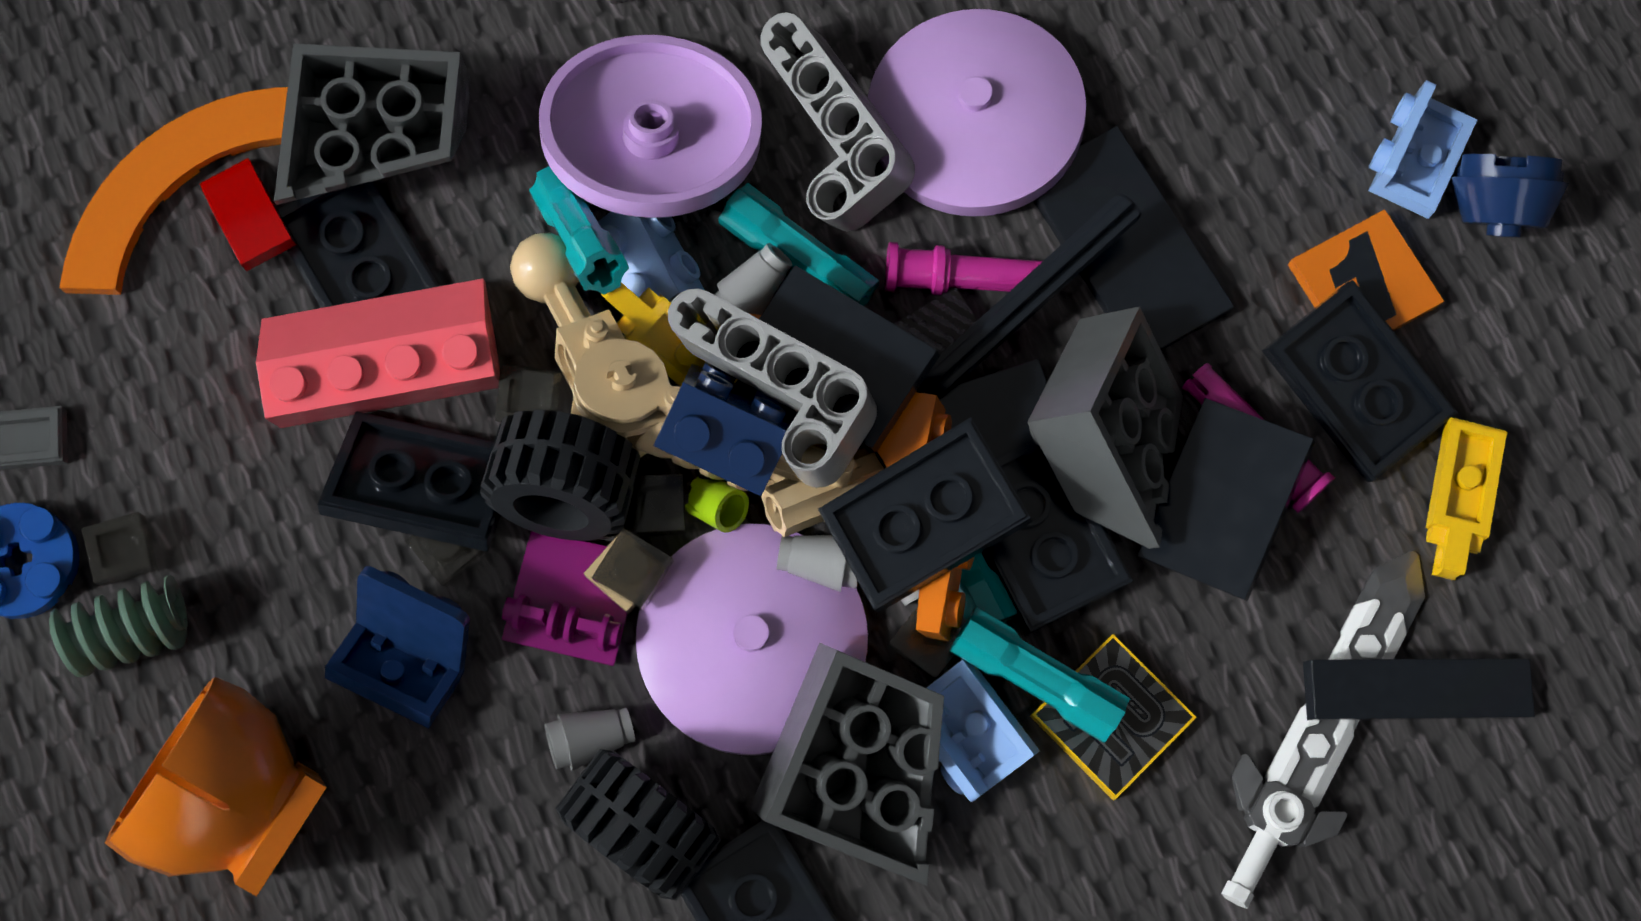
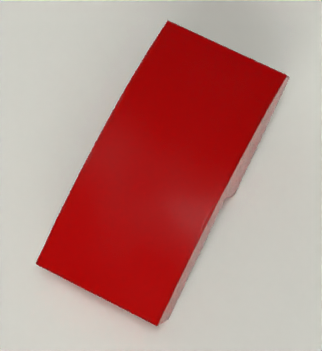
(247, 214)

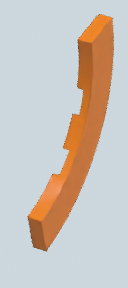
(154, 172)

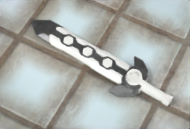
(1313, 750)

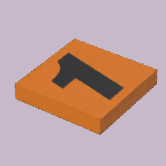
(1379, 264)

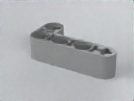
(831, 112)
(767, 372)

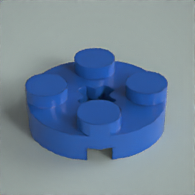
(52, 565)

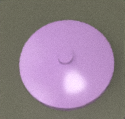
(981, 109)
(650, 126)
(736, 637)

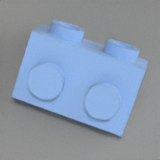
(1422, 153)
(652, 255)
(978, 733)

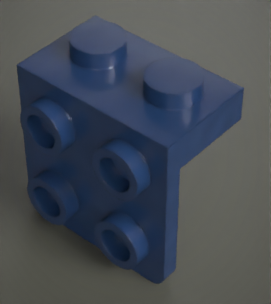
(725, 428)
(402, 648)

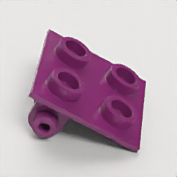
(559, 606)

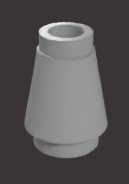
(756, 280)
(816, 560)
(580, 735)

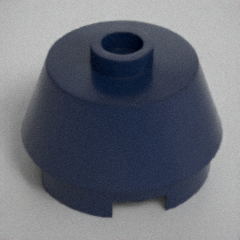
(1508, 192)

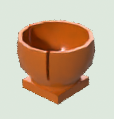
(218, 794)

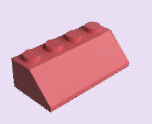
(377, 354)

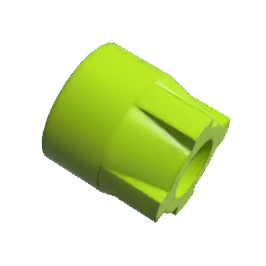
(717, 504)

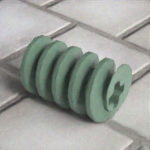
(121, 630)

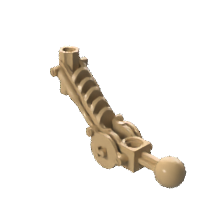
(630, 390)

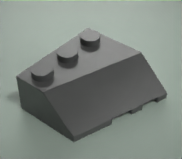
(367, 116)
(1110, 422)
(857, 764)

